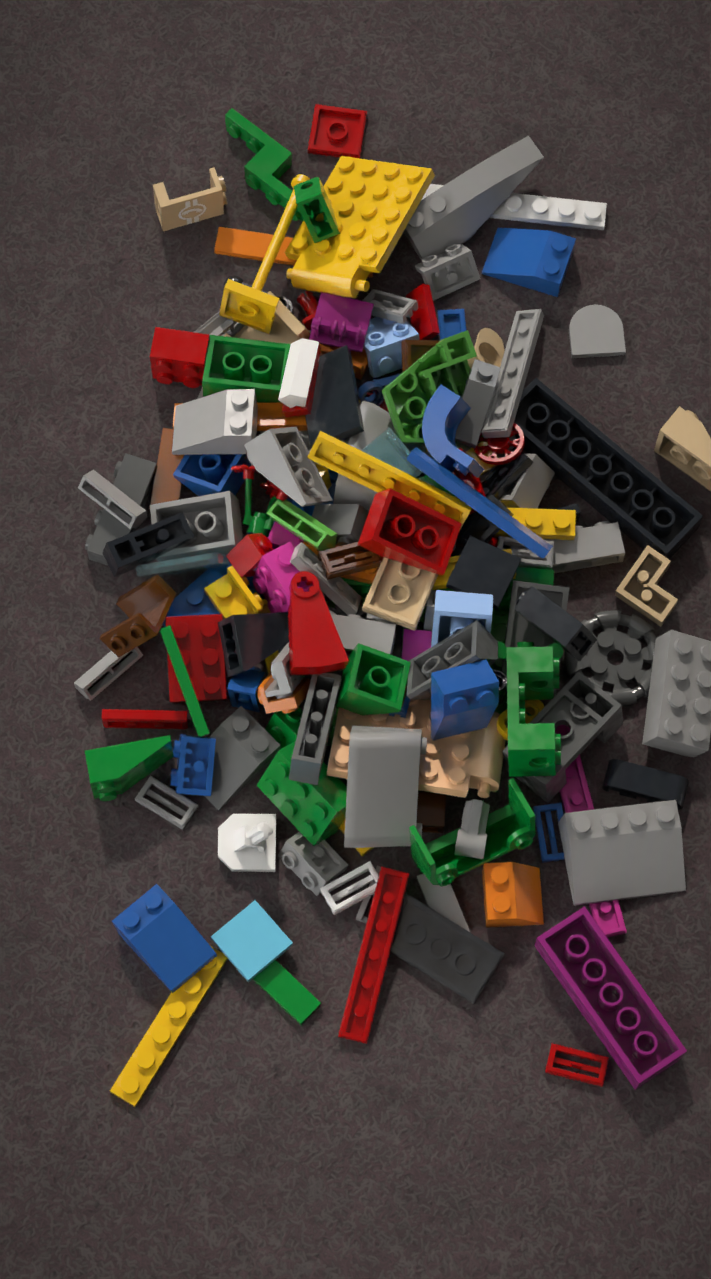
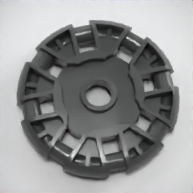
(627, 646)

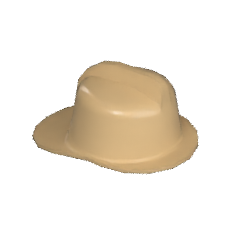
(488, 348)

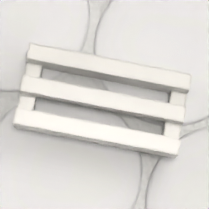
(346, 878)

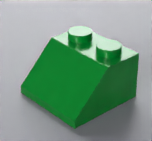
(373, 682)

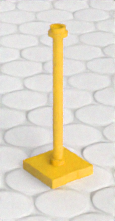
(250, 304)

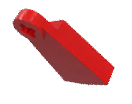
(312, 632)

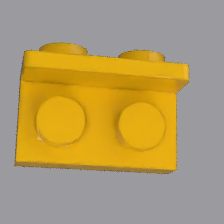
(233, 596)

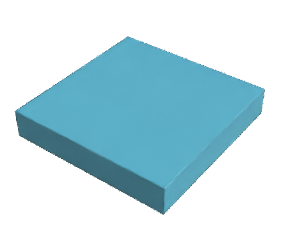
(251, 941)

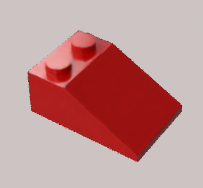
(409, 532)

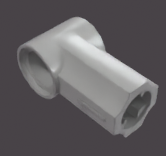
(472, 835)

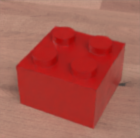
(178, 356)

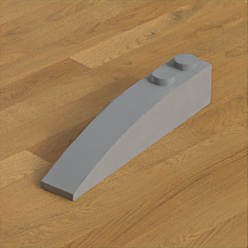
(469, 200)

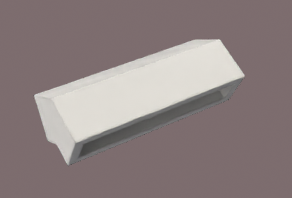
(298, 372)

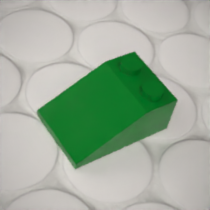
(121, 766)

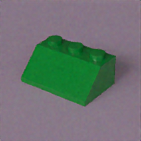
(245, 365)

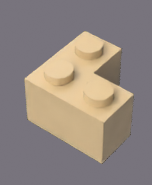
(641, 590)

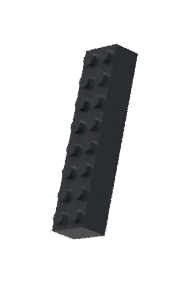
(603, 472)

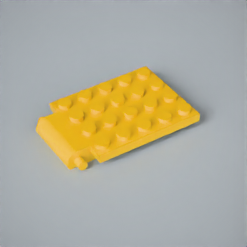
(371, 212)

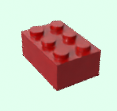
(202, 655)

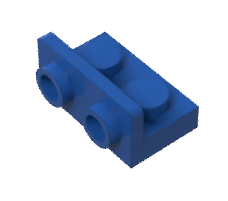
(194, 765)

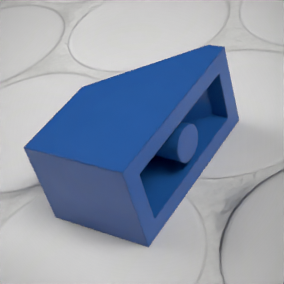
(244, 689)

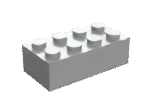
(679, 695)

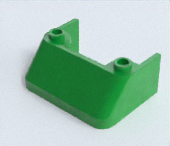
(505, 830)

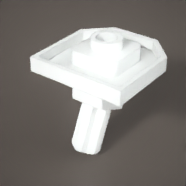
(248, 842)

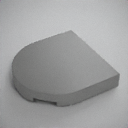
(596, 333)

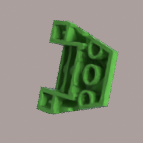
(411, 391)

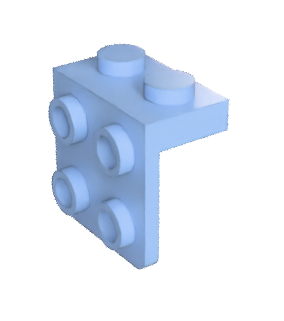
(384, 345)

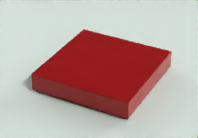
(337, 131)

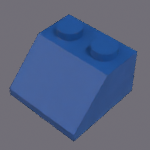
(211, 473)

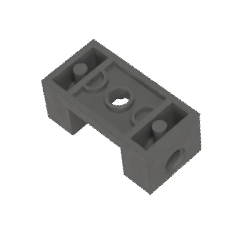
(588, 714)

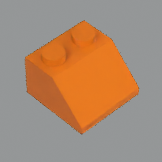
(512, 894)

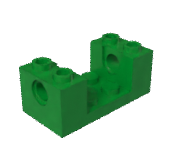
(534, 746)

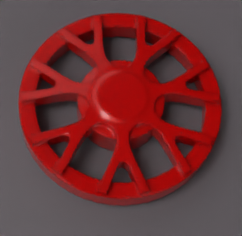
(501, 445)

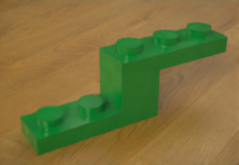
(269, 162)

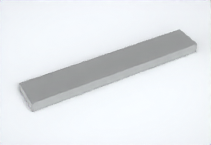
(512, 374)

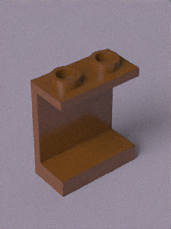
(146, 611)

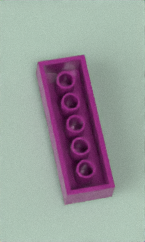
(610, 998)

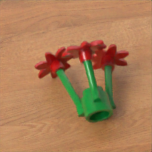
(260, 521)

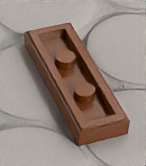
(165, 486)

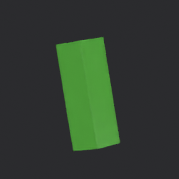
(302, 525)

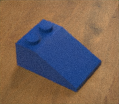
(530, 258)
(462, 699)
(164, 938)

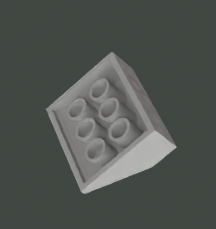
(623, 852)

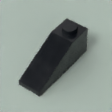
(146, 544)

